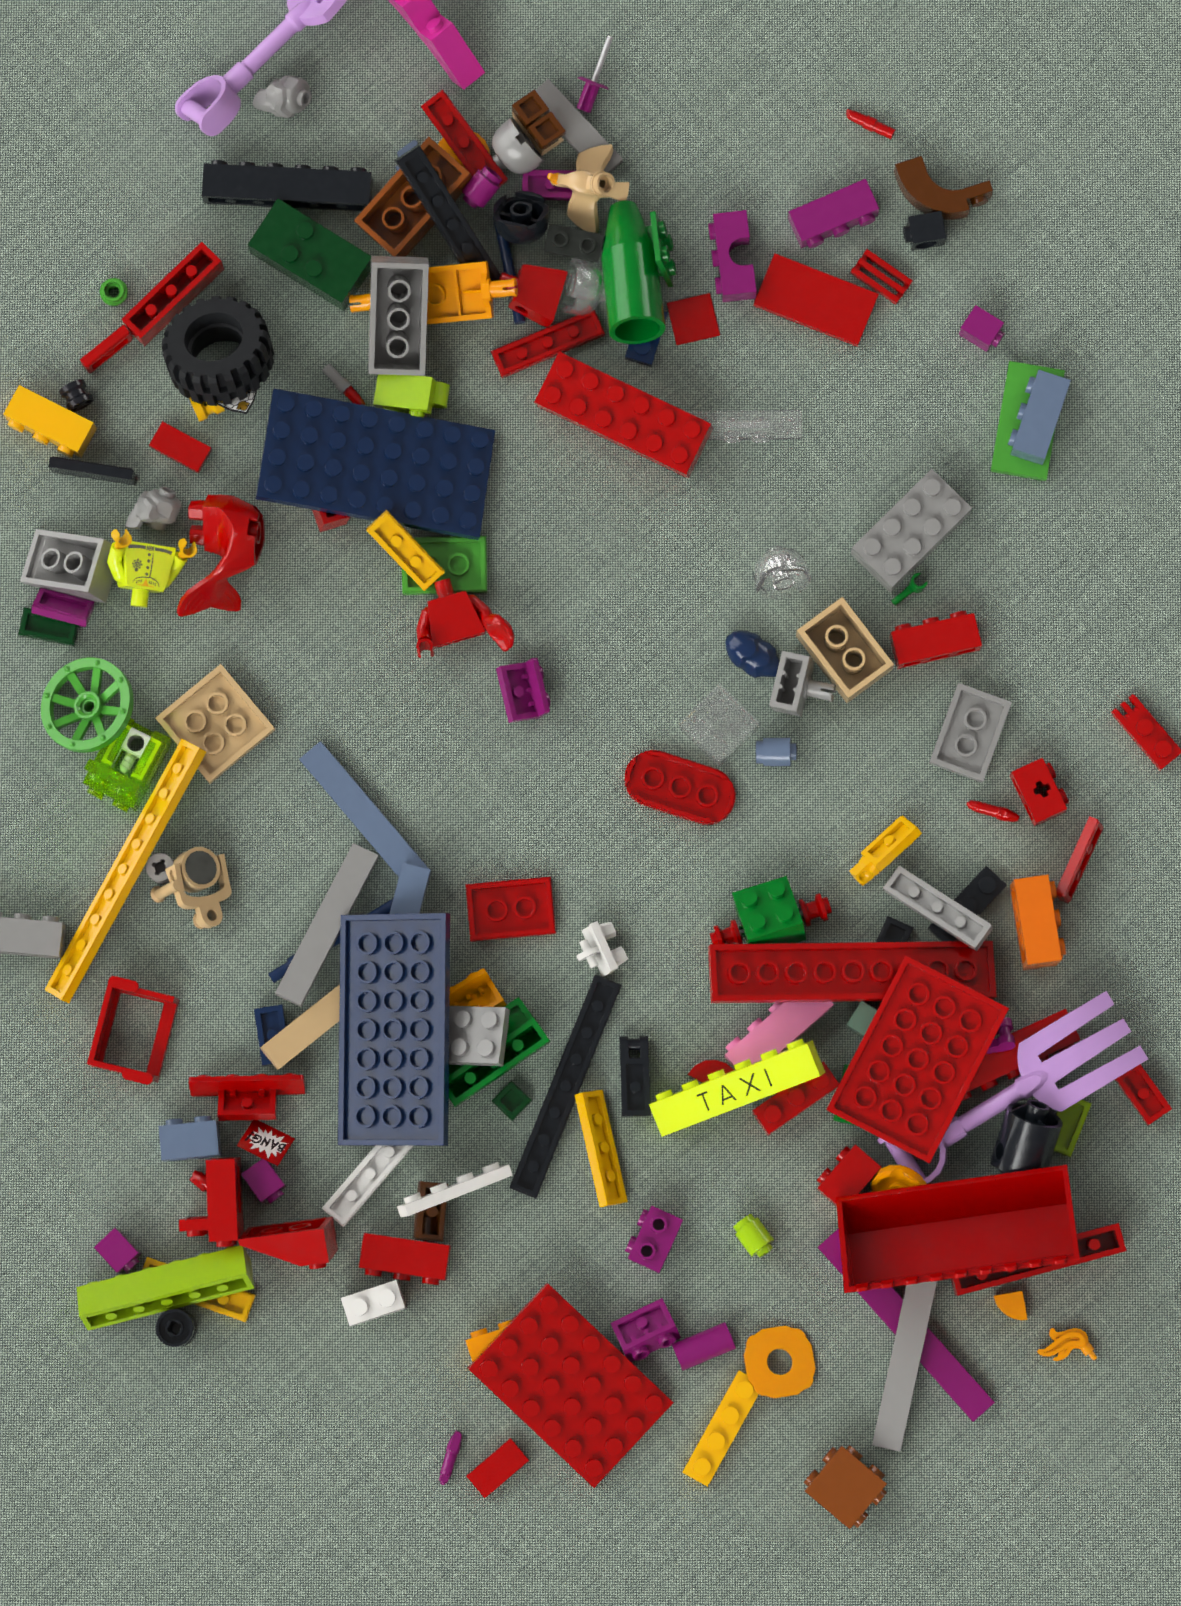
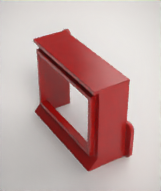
(115, 987)

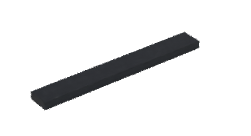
(564, 1086)

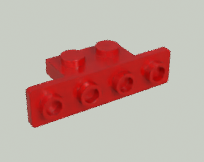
(247, 1095)

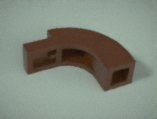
(930, 197)

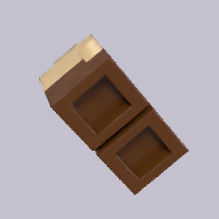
(537, 122)

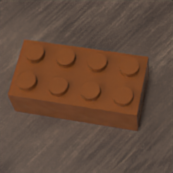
(396, 214)

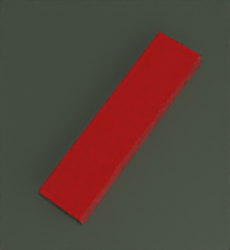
(459, 135)
(547, 343)

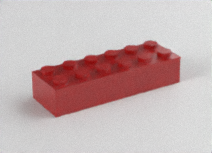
(623, 415)

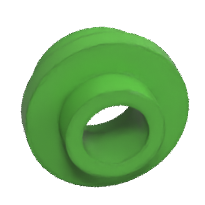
(107, 286)

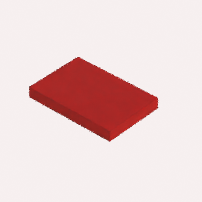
(510, 909)

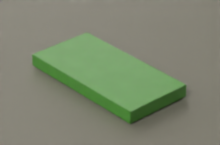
(1014, 394)

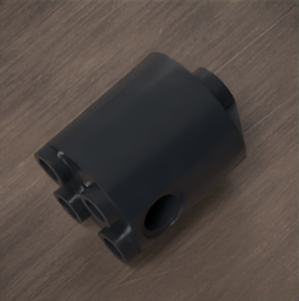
(1026, 1137)

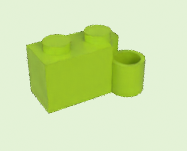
(410, 394)

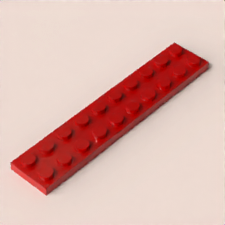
(837, 969)

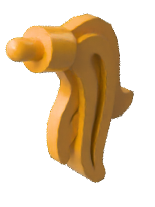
(1065, 1342)

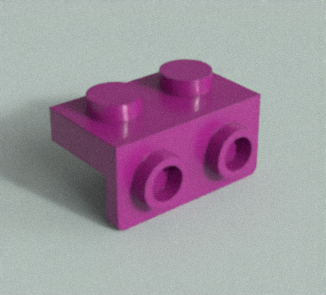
(523, 690)

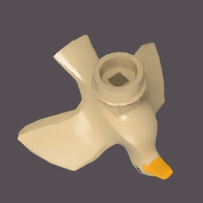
(589, 185)

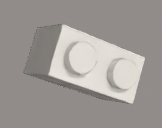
(373, 1303)

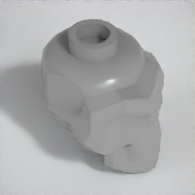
(284, 97)
(155, 509)

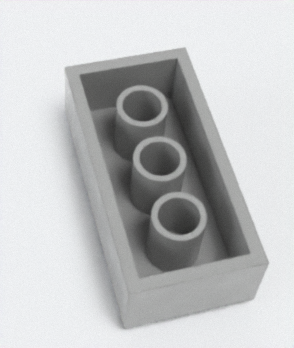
(398, 315)
(911, 531)

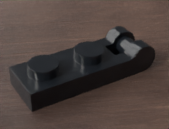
(635, 1077)

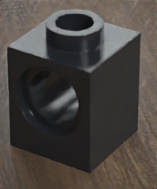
(925, 231)

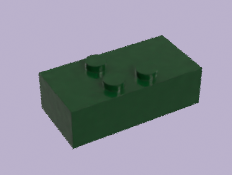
(310, 254)

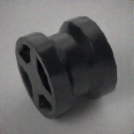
(76, 395)

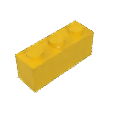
(49, 422)

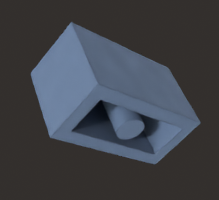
(189, 1140)

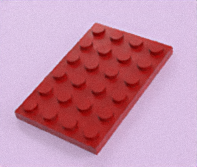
(917, 1059)
(570, 1385)

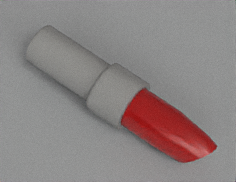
(342, 384)

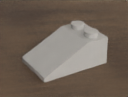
(69, 565)

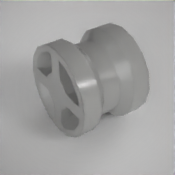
(151, 867)

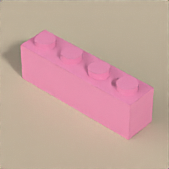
(780, 1028)

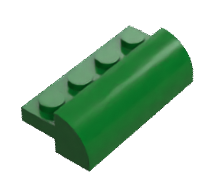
(522, 1041)

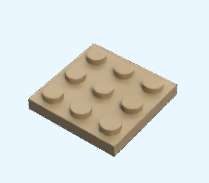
(218, 720)

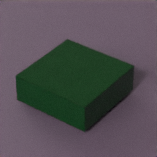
(511, 1100)

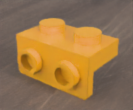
(476, 991)

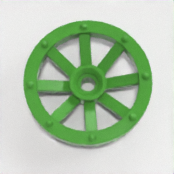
(85, 702)

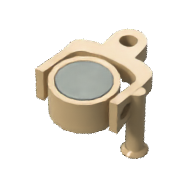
(193, 873)

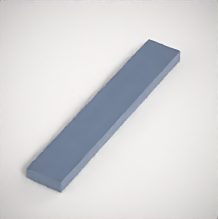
(359, 808)

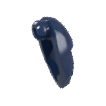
(752, 654)

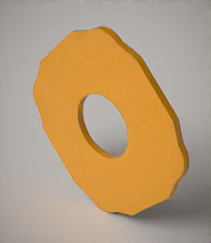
(760, 1376)

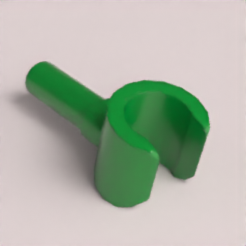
(912, 587)

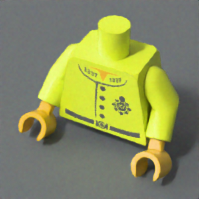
(145, 565)

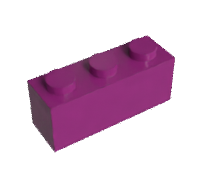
(833, 214)

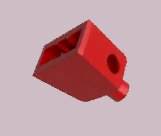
(537, 292)

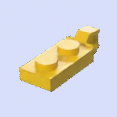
(885, 849)

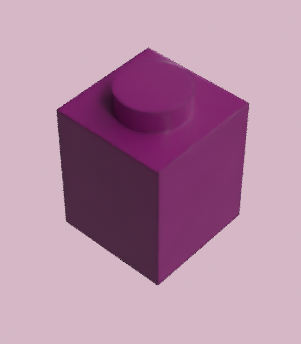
(982, 329)
(264, 1181)
(118, 1251)

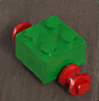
(770, 915)

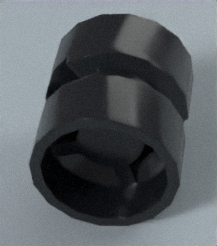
(176, 1328)

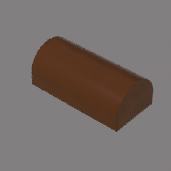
(430, 1222)

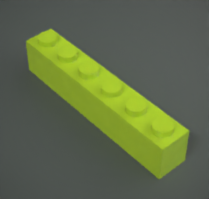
(165, 1287)

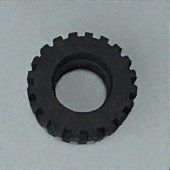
(211, 323)

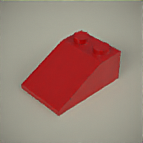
(296, 1242)

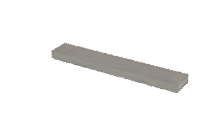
(326, 925)
(904, 1365)

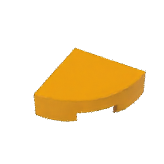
(1012, 1305)

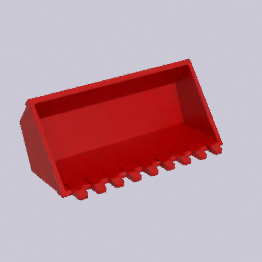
(957, 1229)

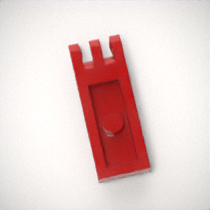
(1147, 733)

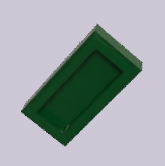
(47, 629)

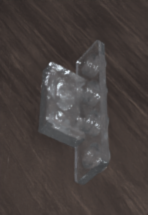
(753, 425)

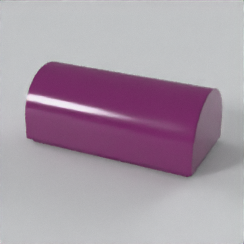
(703, 1346)

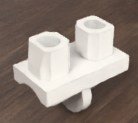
(597, 950)

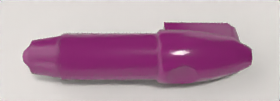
(452, 1450)

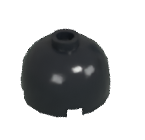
(521, 217)

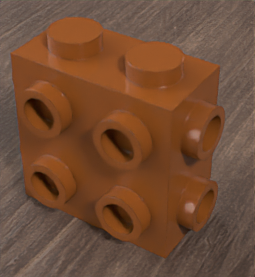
(846, 1486)

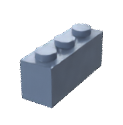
(1038, 416)

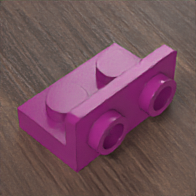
(645, 1330)

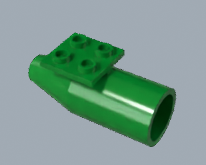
(631, 269)

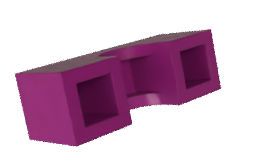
(734, 280)

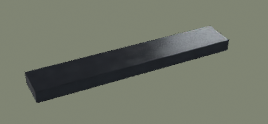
(443, 209)

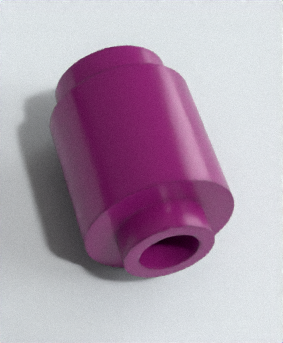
(481, 187)

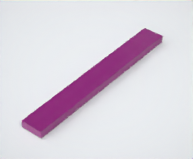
(934, 1357)

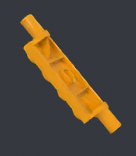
(456, 293)

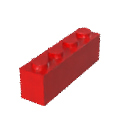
(173, 294)

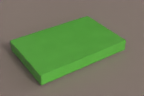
(460, 558)

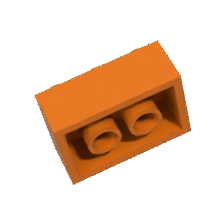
(1037, 922)

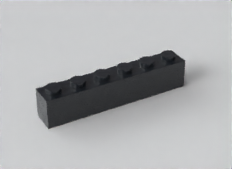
(295, 186)

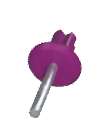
(592, 86)

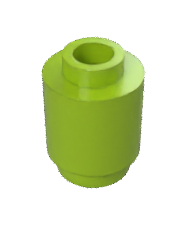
(753, 1236)

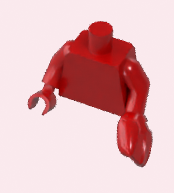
(459, 618)

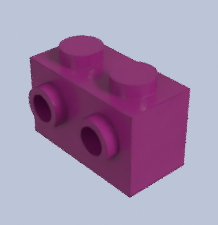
(654, 1239)

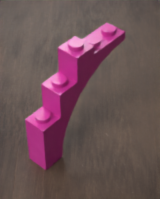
(441, 39)

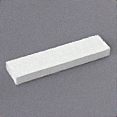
(364, 1182)

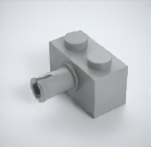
(795, 684)

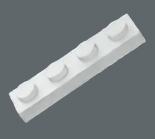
(442, 1193)

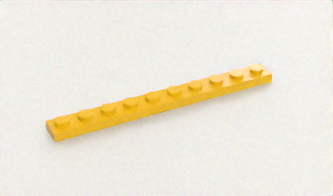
(125, 871)

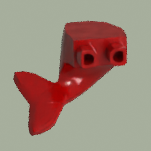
(237, 535)

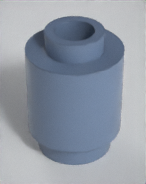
(775, 752)

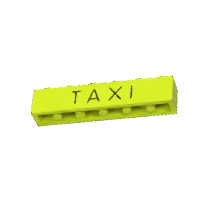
(736, 1088)

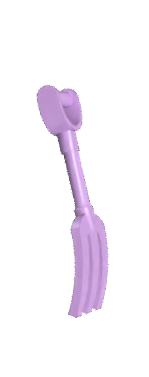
(222, 91)
(1040, 1077)

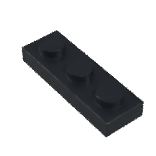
(974, 897)

